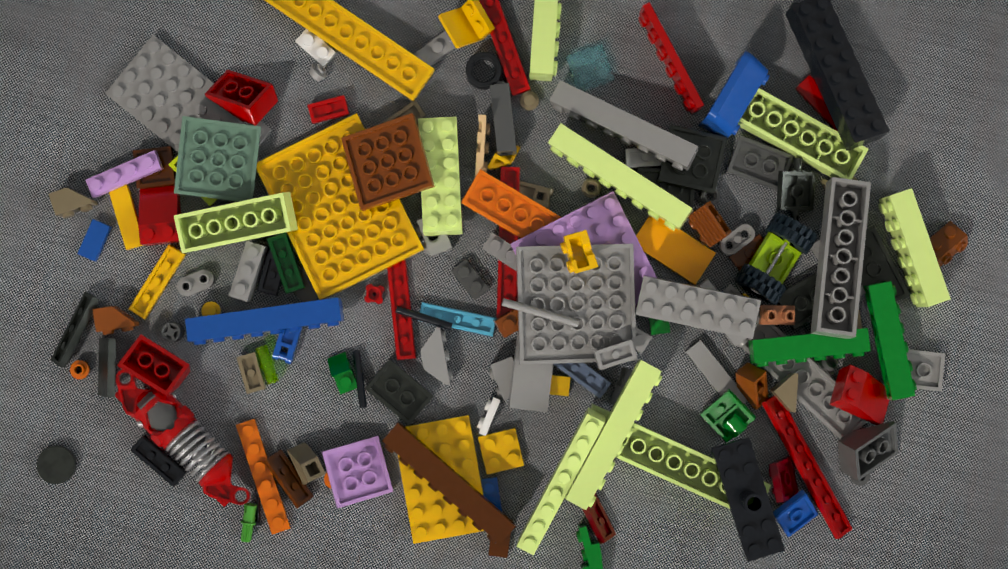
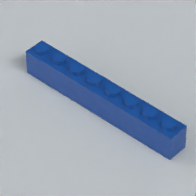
(262, 320)

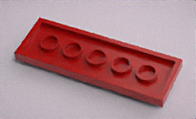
(667, 54)

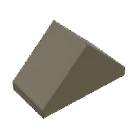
(786, 391)

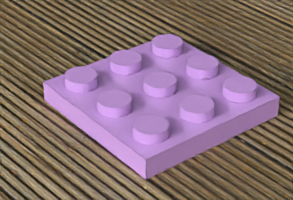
(357, 471)

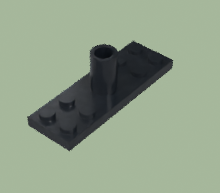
(740, 482)

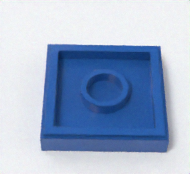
(795, 513)

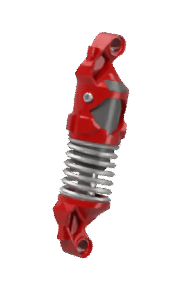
(179, 431)

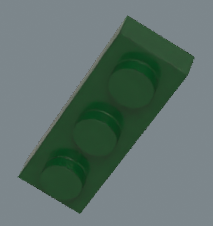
(286, 263)

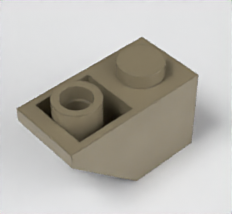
(68, 201)
(306, 463)

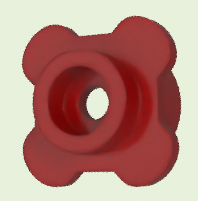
(369, 294)

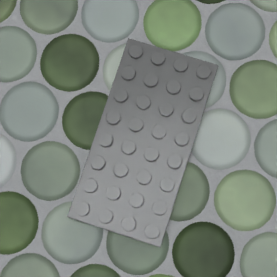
(164, 87)

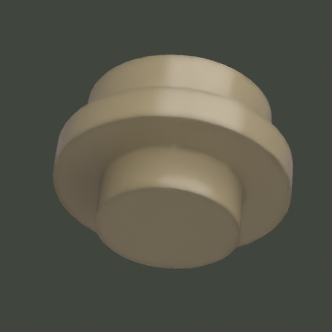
(529, 101)

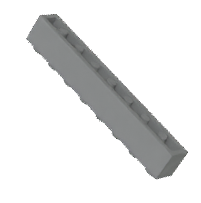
(623, 125)

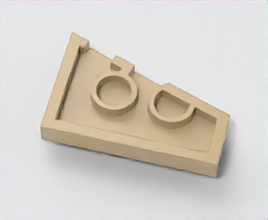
(483, 146)

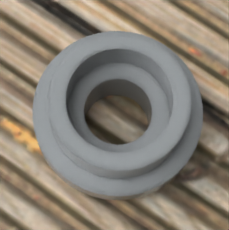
(317, 72)

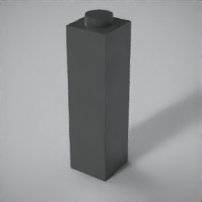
(503, 119)

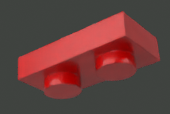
(328, 109)

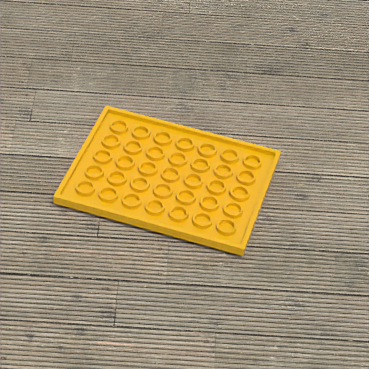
(333, 235)

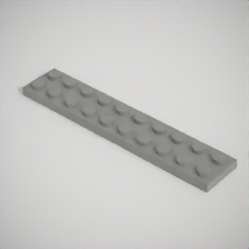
(814, 385)

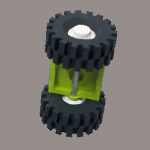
(775, 258)

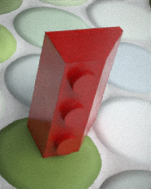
(154, 366)

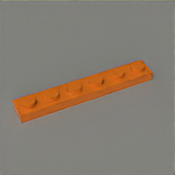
(263, 477)

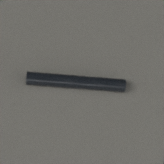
(423, 317)
(359, 379)

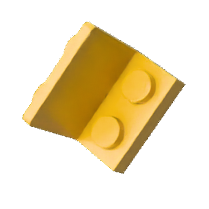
(467, 24)

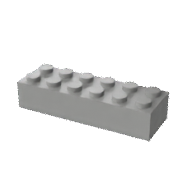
(698, 307)

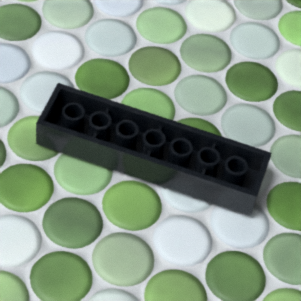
(837, 73)

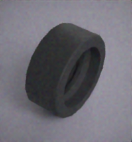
(483, 56)

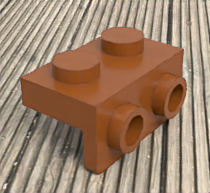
(948, 242)

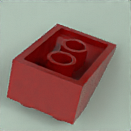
(243, 96)
(157, 214)
(860, 395)

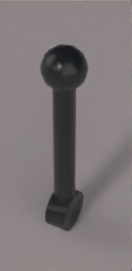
(257, 509)

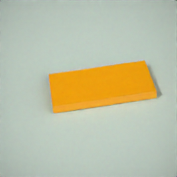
(674, 249)

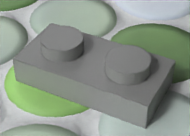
(615, 354)

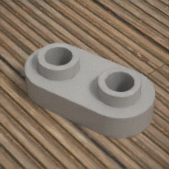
(737, 240)
(195, 283)

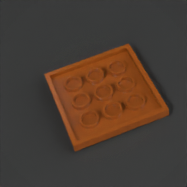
(387, 162)

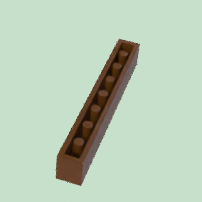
(449, 483)

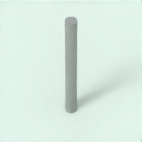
(540, 312)

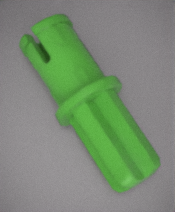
(248, 521)

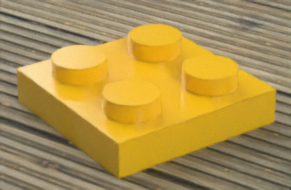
(500, 451)

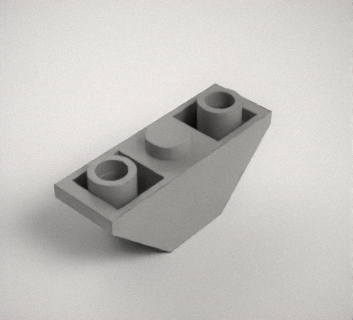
(436, 357)

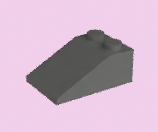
(867, 449)

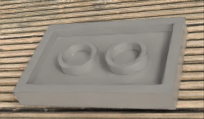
(927, 369)

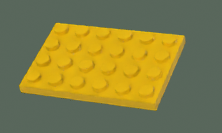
(427, 511)

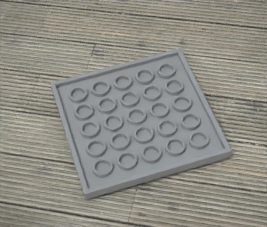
(596, 297)

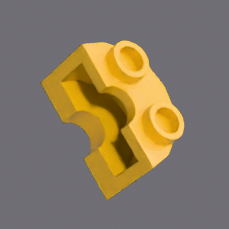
(579, 252)

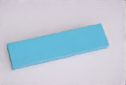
(461, 319)

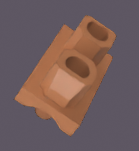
(777, 315)

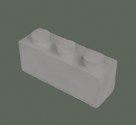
(248, 271)

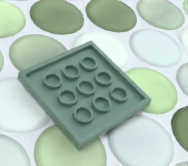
(217, 159)

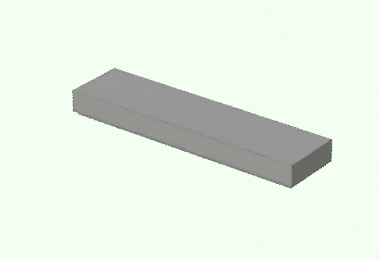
(713, 370)

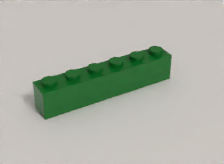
(889, 340)
(806, 346)

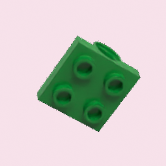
(728, 415)

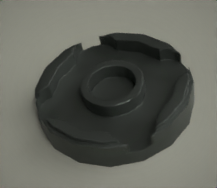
(56, 464)

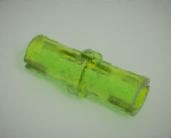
(267, 364)

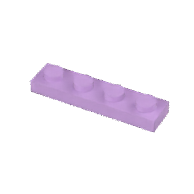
(124, 174)

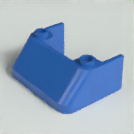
(735, 96)

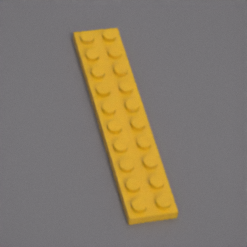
(359, 43)

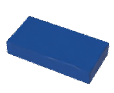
(94, 240)

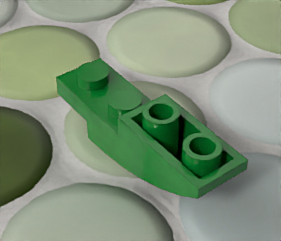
(591, 549)

